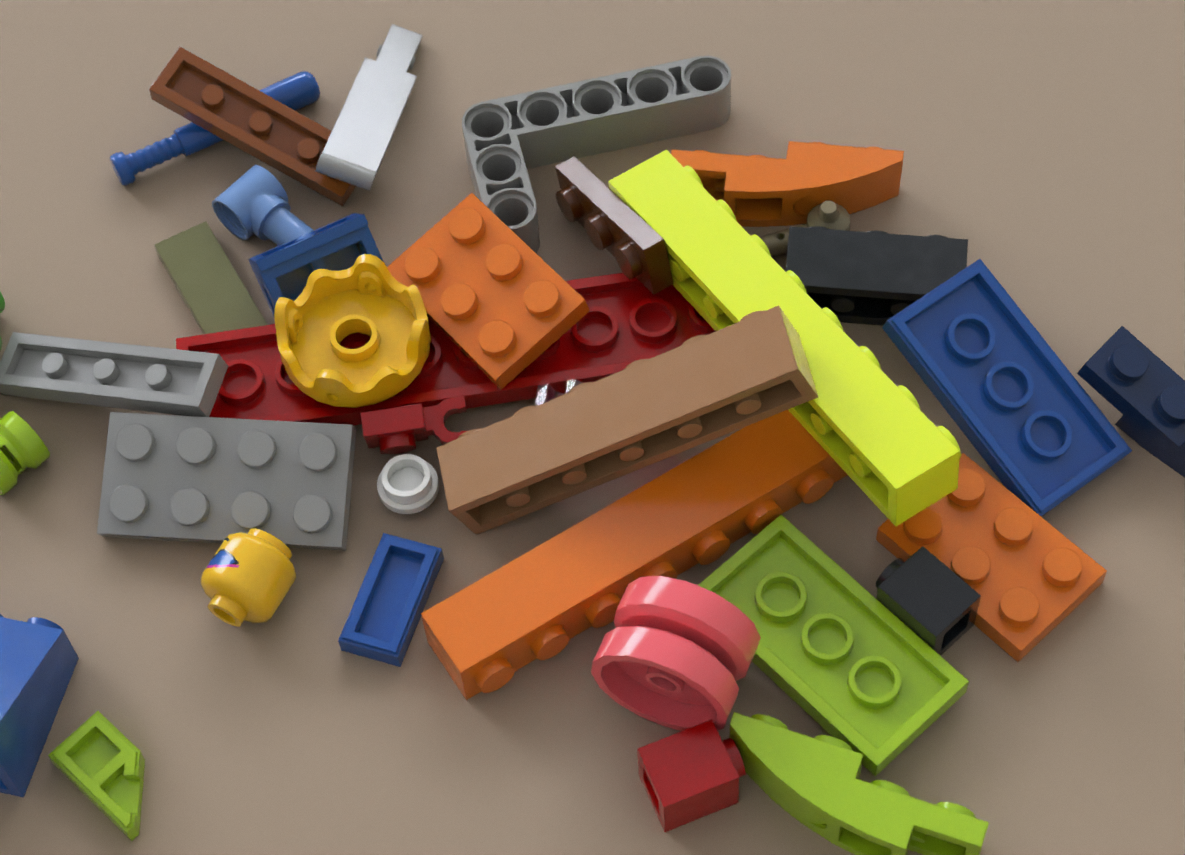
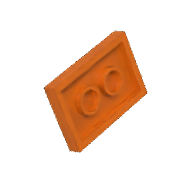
(488, 290)
(1004, 552)

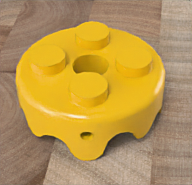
(349, 302)

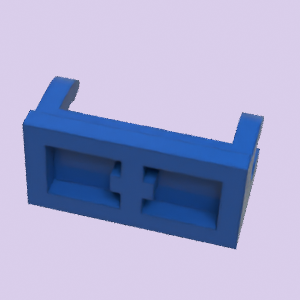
(333, 247)

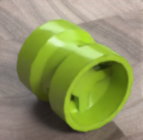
(19, 450)

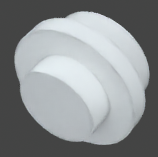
(407, 484)

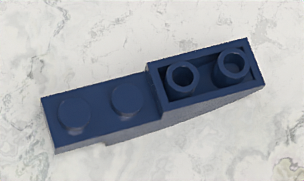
(1144, 392)

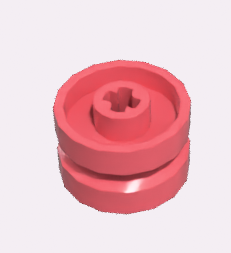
(675, 653)

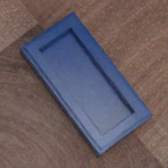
(391, 599)

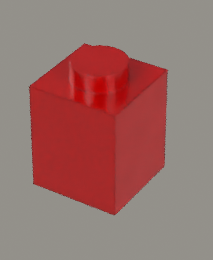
(690, 774)

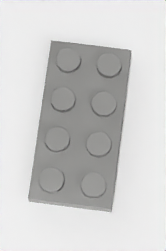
(226, 477)

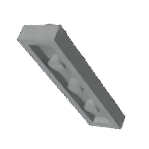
(111, 374)

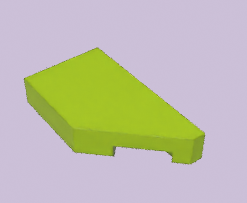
(105, 771)

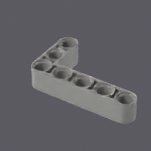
(584, 120)

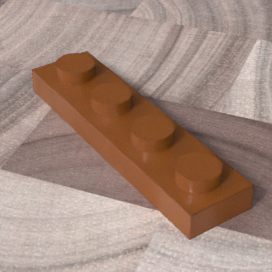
(247, 120)

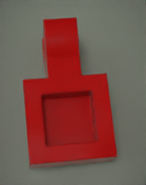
(400, 427)

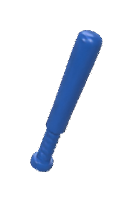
(293, 92)

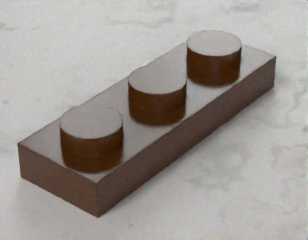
(613, 225)

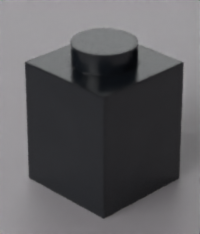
(928, 599)

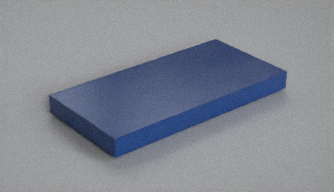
(1006, 389)

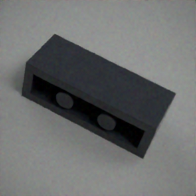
(871, 272)

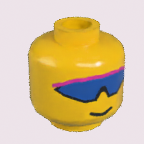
(248, 577)

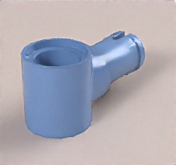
(258, 207)

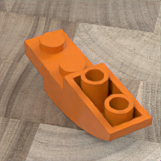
(785, 190)

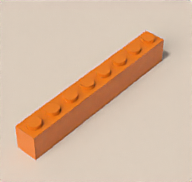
(657, 530)

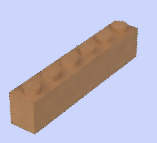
(626, 420)

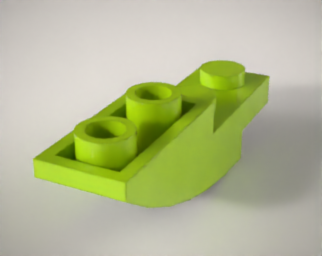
(822, 790)

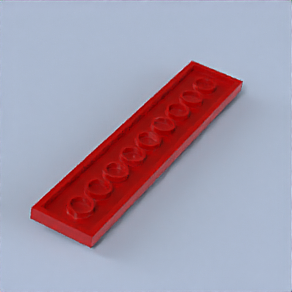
(619, 329)

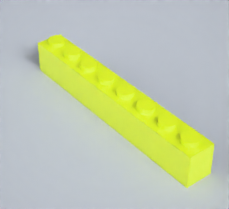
(859, 411)

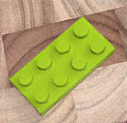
(836, 645)

